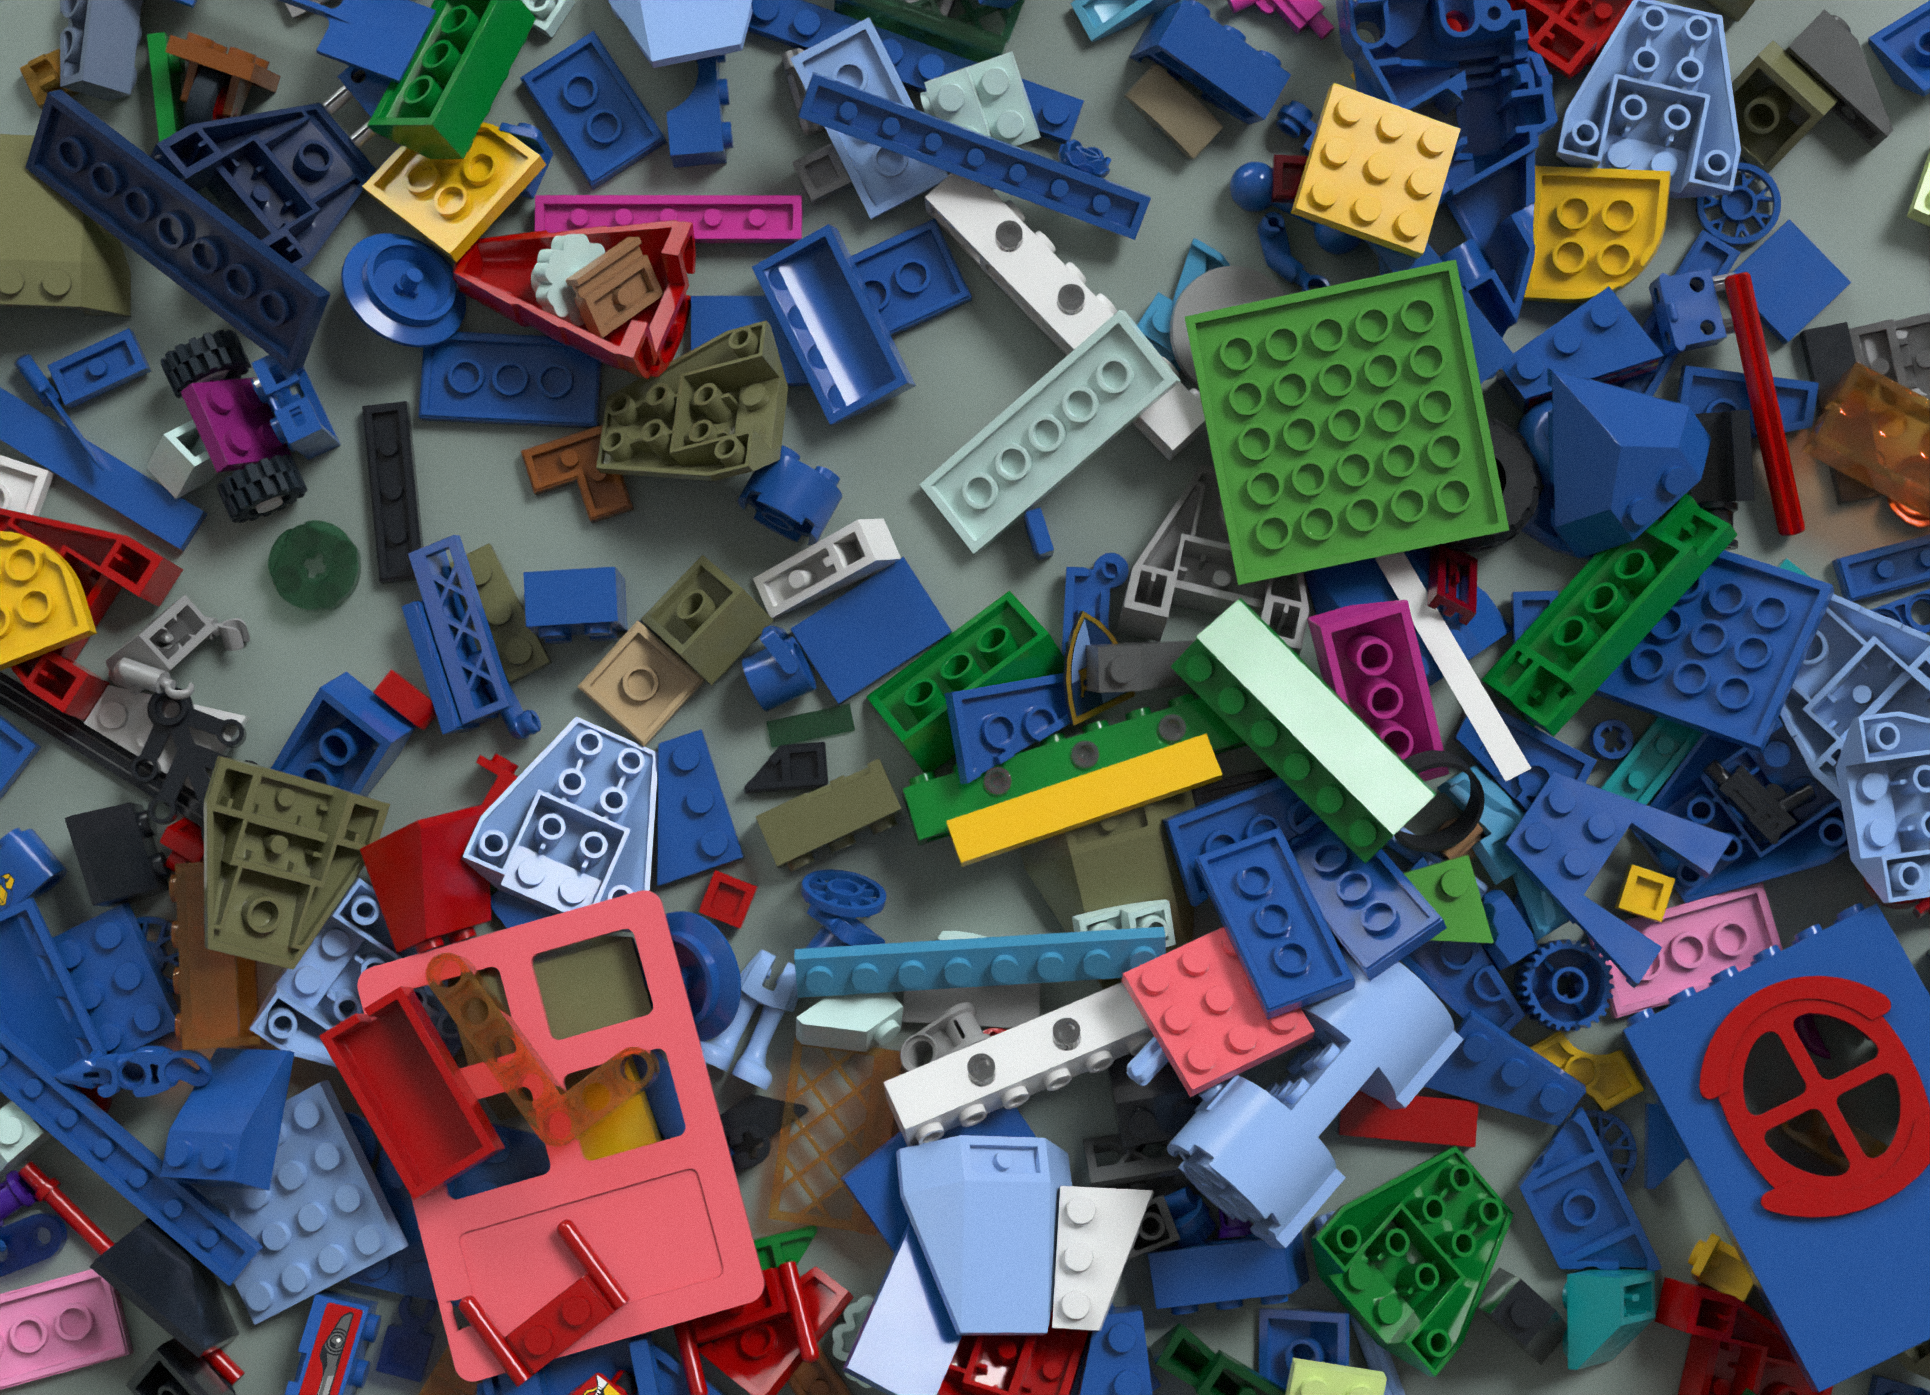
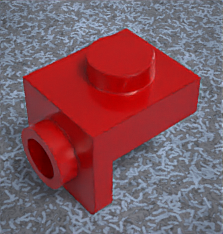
(506, 776)

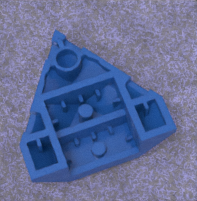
(1617, 460)

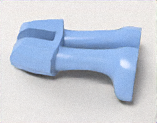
(775, 1003)

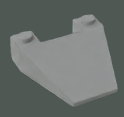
(1194, 568)

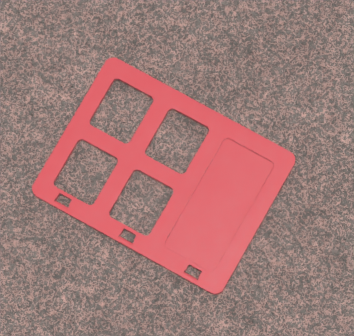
(655, 1215)

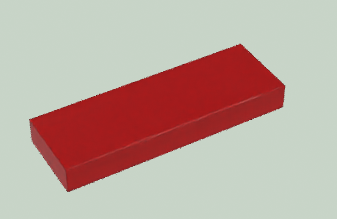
(1423, 1120)

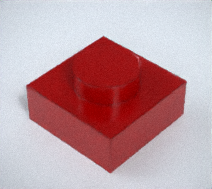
(728, 899)

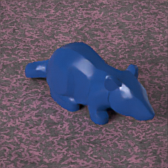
(144, 1071)

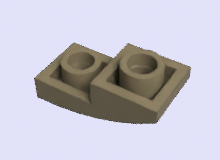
(1174, 110)

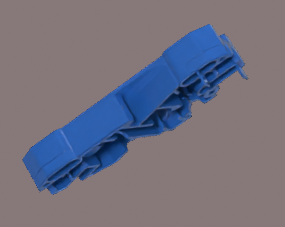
(1501, 111)

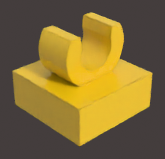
(1644, 893)

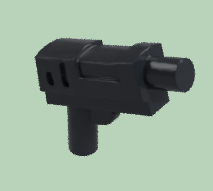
(1762, 808)

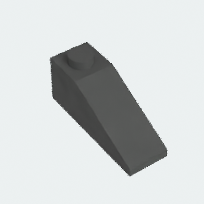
(1838, 63)

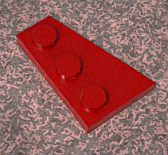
(769, 1353)

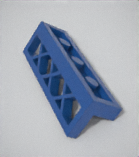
(454, 631)

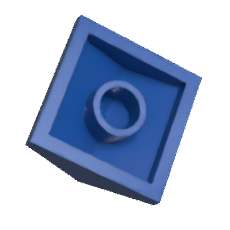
(1905, 50)
(1302, 1335)

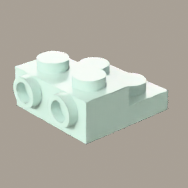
(985, 100)

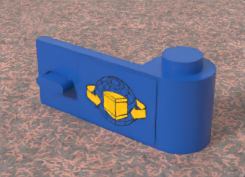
(26, 867)

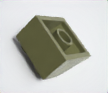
(1776, 106)
(707, 619)

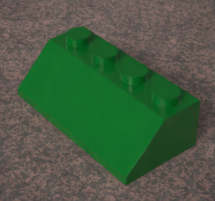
(453, 76)
(990, 649)

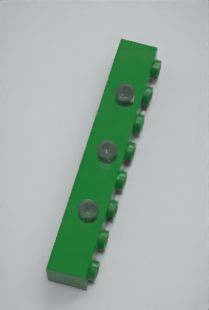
(935, 800)

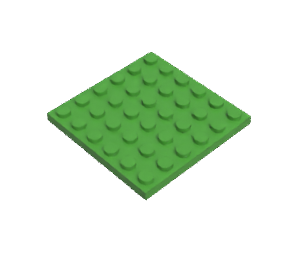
(1347, 422)

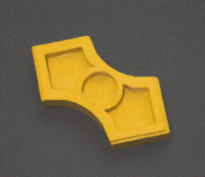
(1606, 1076)

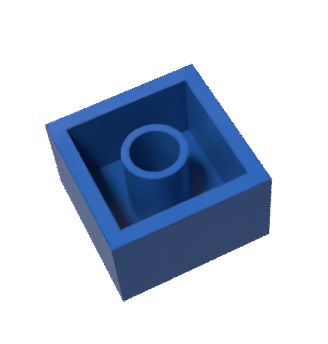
(575, 604)

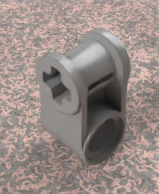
(947, 1034)

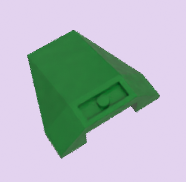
(1415, 1257)

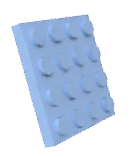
(320, 1212)

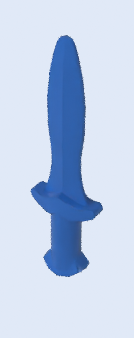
(50, 397)

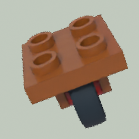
(218, 81)

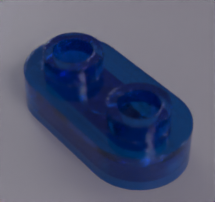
(24, 1245)

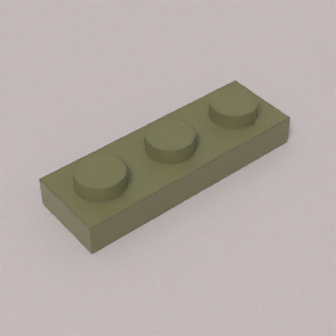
(517, 646)

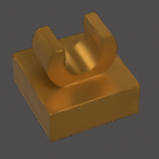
(43, 76)

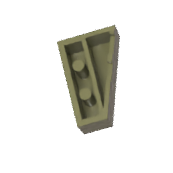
(830, 816)

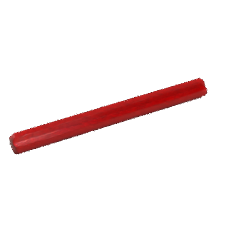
(1764, 404)

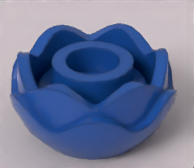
(1085, 159)

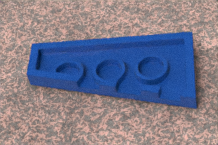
(1465, 978)

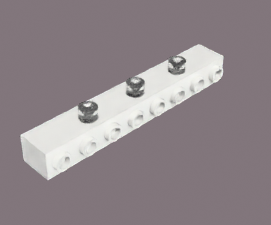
(1049, 292)
(1016, 1065)

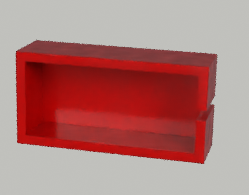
(412, 1092)

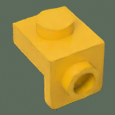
(1720, 1268)

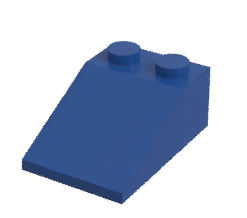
(345, 738)
(232, 1123)

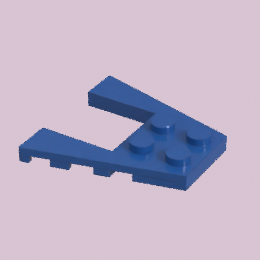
(1571, 836)

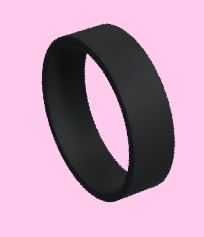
(1467, 820)

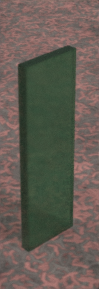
(810, 725)

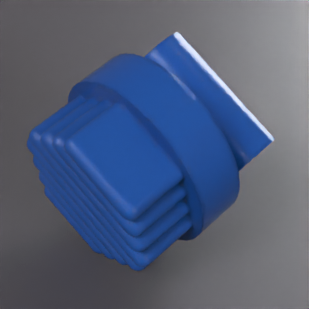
(1190, 1217)

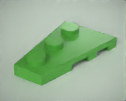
(1455, 896)

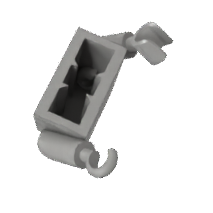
(164, 642)

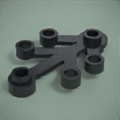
(190, 757)

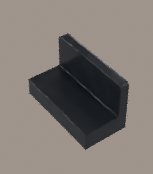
(1729, 458)

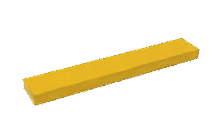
(1084, 800)

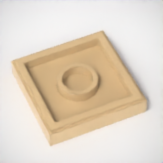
(641, 683)

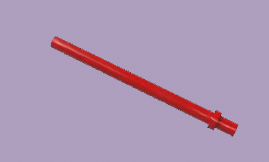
(49, 1191)

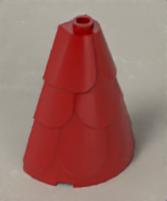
(499, 276)

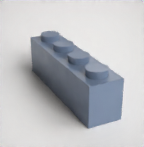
(100, 47)

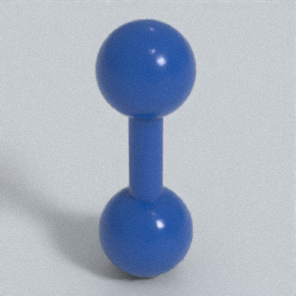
(1252, 191)

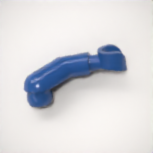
(1278, 254)
(518, 722)

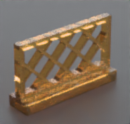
(877, 1131)

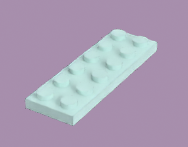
(1049, 431)

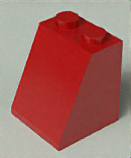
(426, 884)

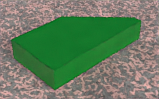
(784, 1246)

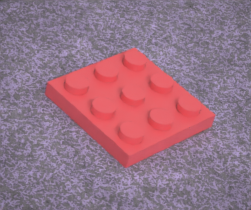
(1209, 1013)

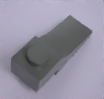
(1134, 666)

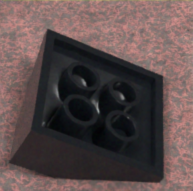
(169, 1287)

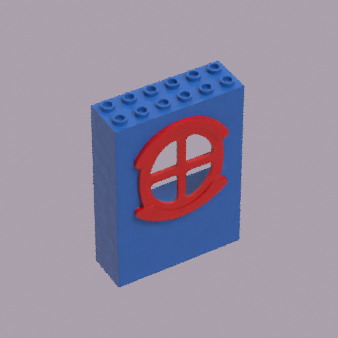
(1829, 1254)

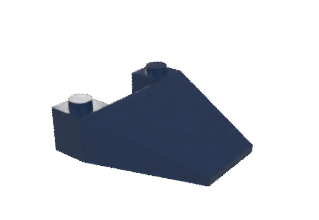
(275, 172)

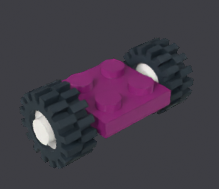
(234, 425)

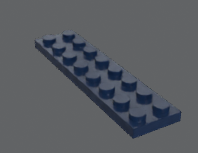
(177, 230)

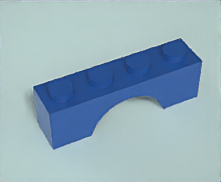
(697, 124)

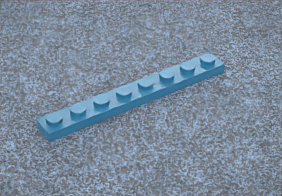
(975, 961)

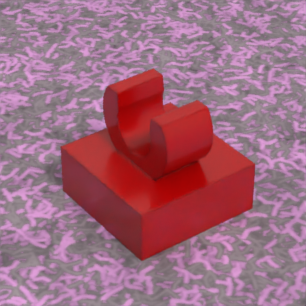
(185, 841)

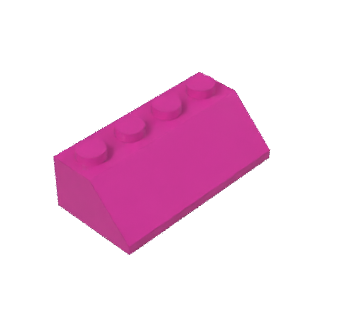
(1378, 671)

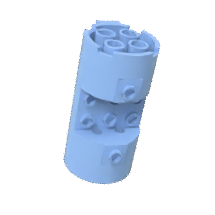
(1261, 1148)

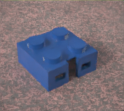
(298, 420)

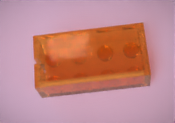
(1877, 436)
(213, 986)

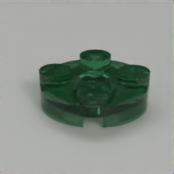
(304, 542)

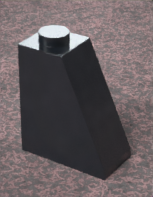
(1522, 1315)

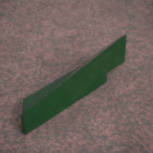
(1208, 1372)

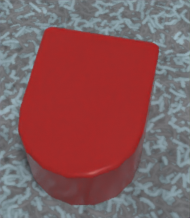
(406, 699)

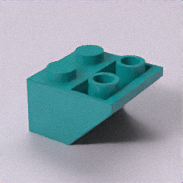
(1605, 1313)

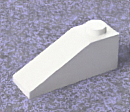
(827, 566)

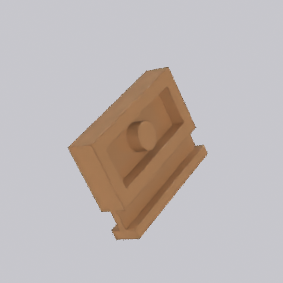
(615, 287)

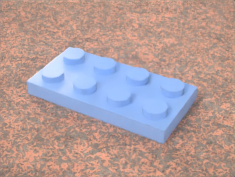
(878, 174)

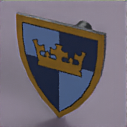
(1080, 702)

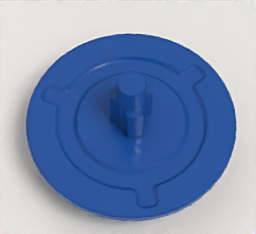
(403, 290)
(707, 972)

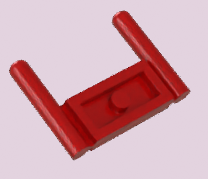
(780, 1296)
(559, 1321)

